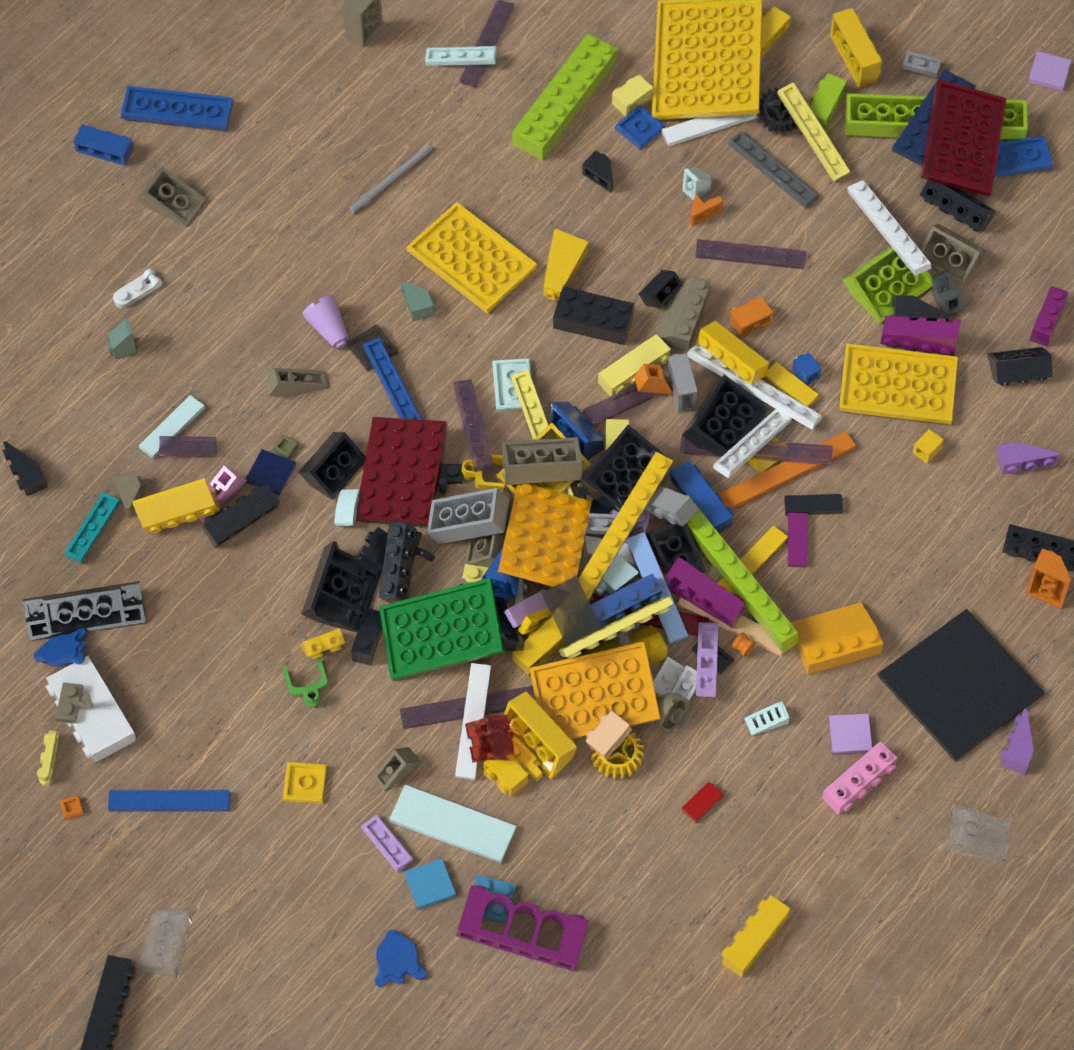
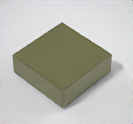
(285, 446)

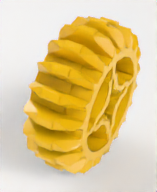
(626, 764)

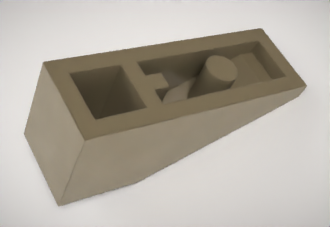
(291, 382)

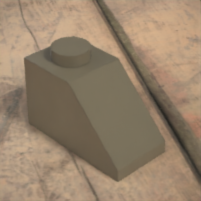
(128, 489)
(396, 767)

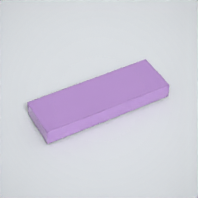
(530, 605)
(387, 843)

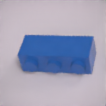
(103, 145)

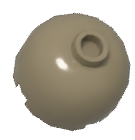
(673, 711)

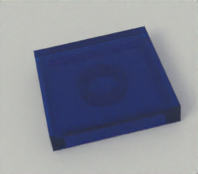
(272, 470)

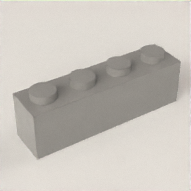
(671, 506)

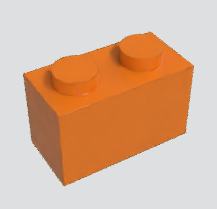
(750, 316)

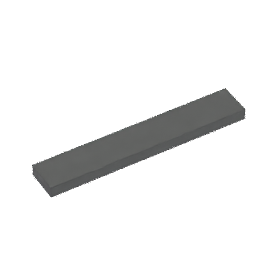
(773, 169)

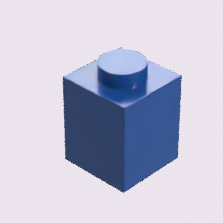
(806, 368)

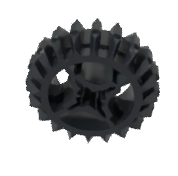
(766, 110)

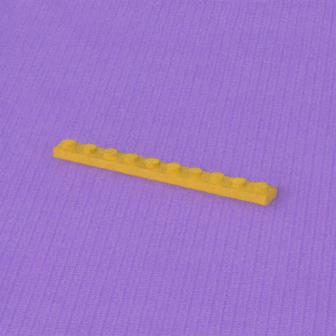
(624, 523)

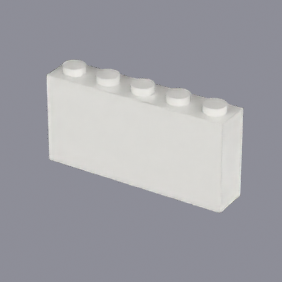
(103, 726)

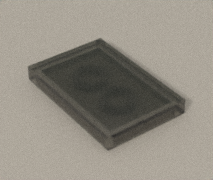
(571, 610)

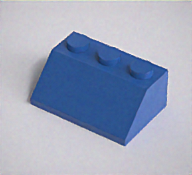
(572, 424)

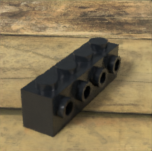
(959, 204)
(240, 515)
(1029, 543)
(397, 562)

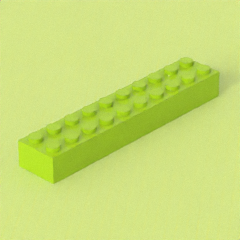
(890, 114)

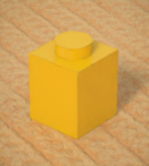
(928, 446)

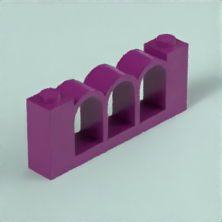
(571, 942)

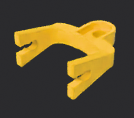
(469, 474)

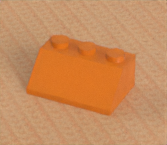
(1049, 579)

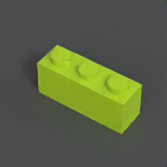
(827, 98)

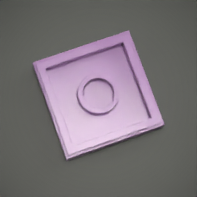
(1049, 71)
(850, 733)

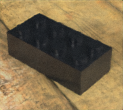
(593, 315)

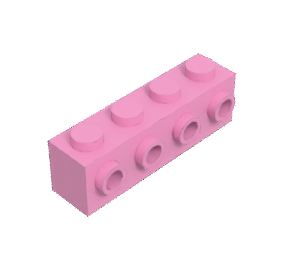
(859, 778)

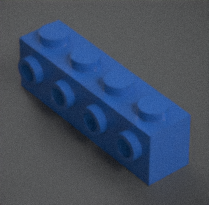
(689, 481)
(627, 599)

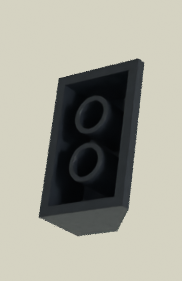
(1020, 365)
(333, 464)

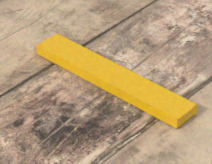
(760, 553)

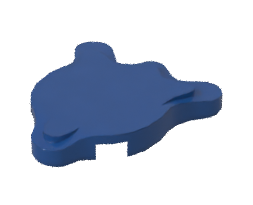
(63, 649)
(397, 958)

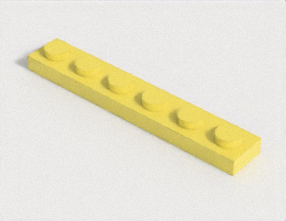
(813, 132)

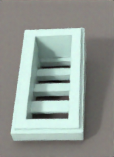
(771, 710)

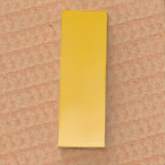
(791, 385)

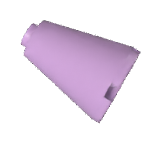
(327, 321)

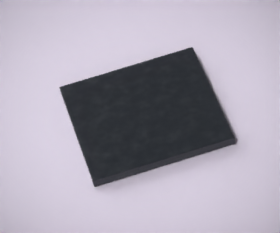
(960, 684)

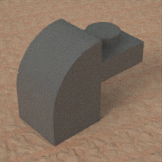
(944, 293)

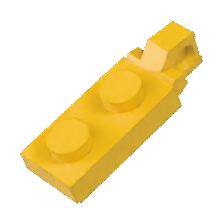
(525, 759)

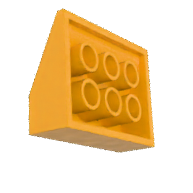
(837, 638)

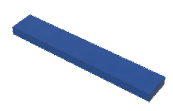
(390, 379)
(168, 800)

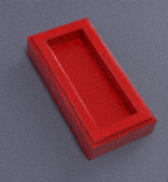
(702, 802)

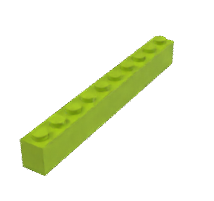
(742, 582)

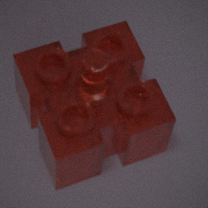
(490, 738)

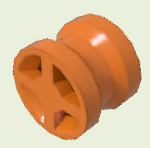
(743, 644)

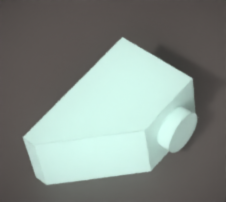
(696, 182)

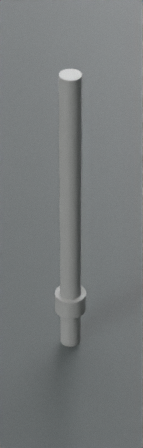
(365, 199)

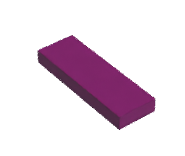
(797, 539)

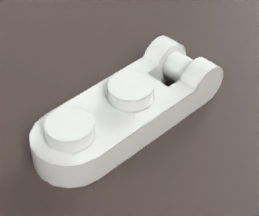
(137, 289)

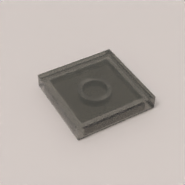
(356, 345)

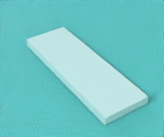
(452, 824)

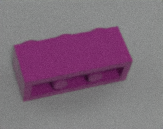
(1049, 316)

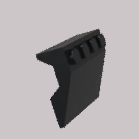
(340, 590)

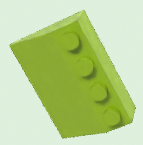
(881, 280)

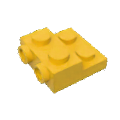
(316, 646)

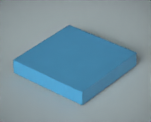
(429, 884)

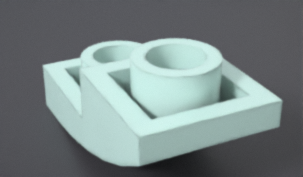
(346, 507)

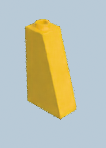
(563, 263)

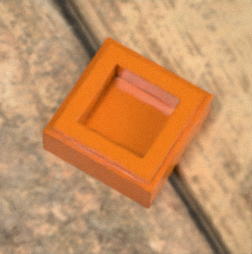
(71, 807)

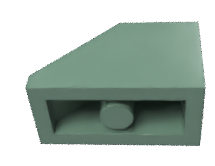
(417, 301)
(121, 340)

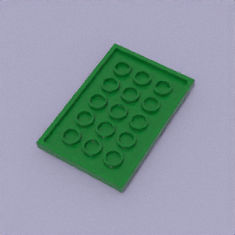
(441, 629)

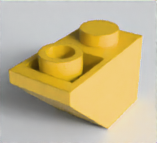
(507, 774)

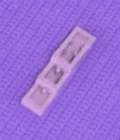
(707, 659)

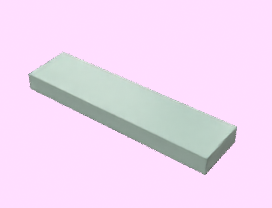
(461, 56)
(172, 425)

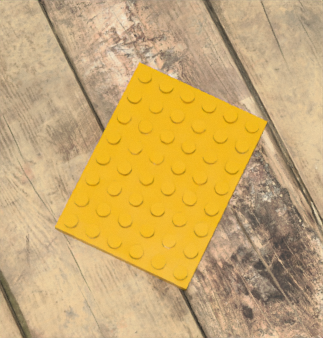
(707, 58)

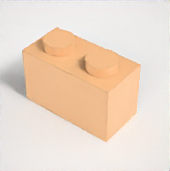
(608, 734)

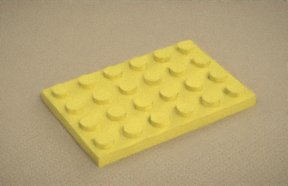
(621, 625)

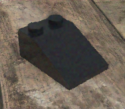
(672, 542)

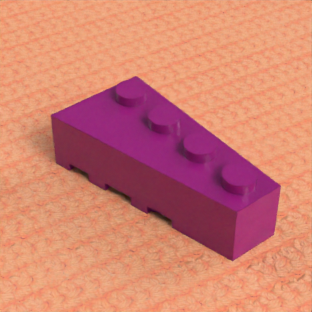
(921, 335)
(704, 593)

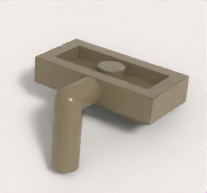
(71, 701)

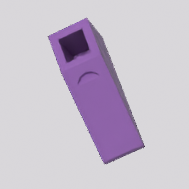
(1019, 457)
(1021, 746)

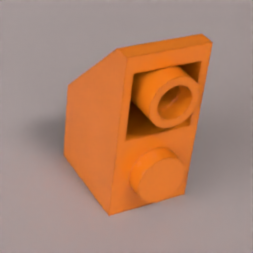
(652, 379)

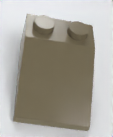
(171, 197)

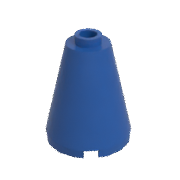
(503, 584)

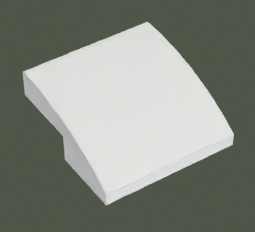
(675, 679)

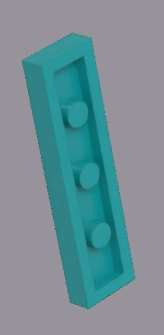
(92, 528)

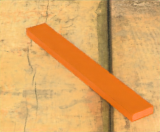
(780, 475)

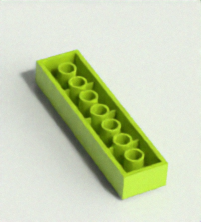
(564, 96)

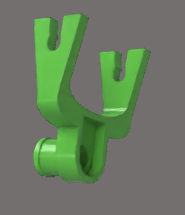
(307, 691)

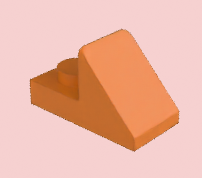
(702, 211)

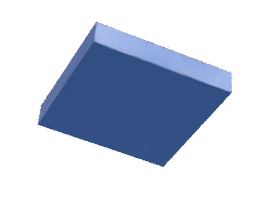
(639, 127)

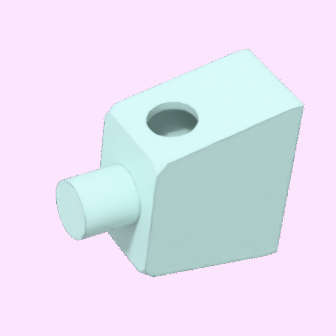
(616, 577)

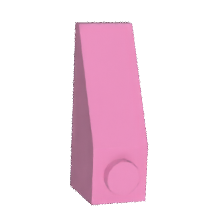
(227, 485)

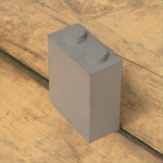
(682, 383)

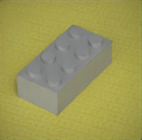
(468, 516)

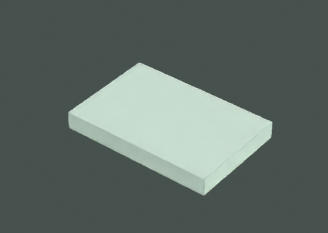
(505, 392)

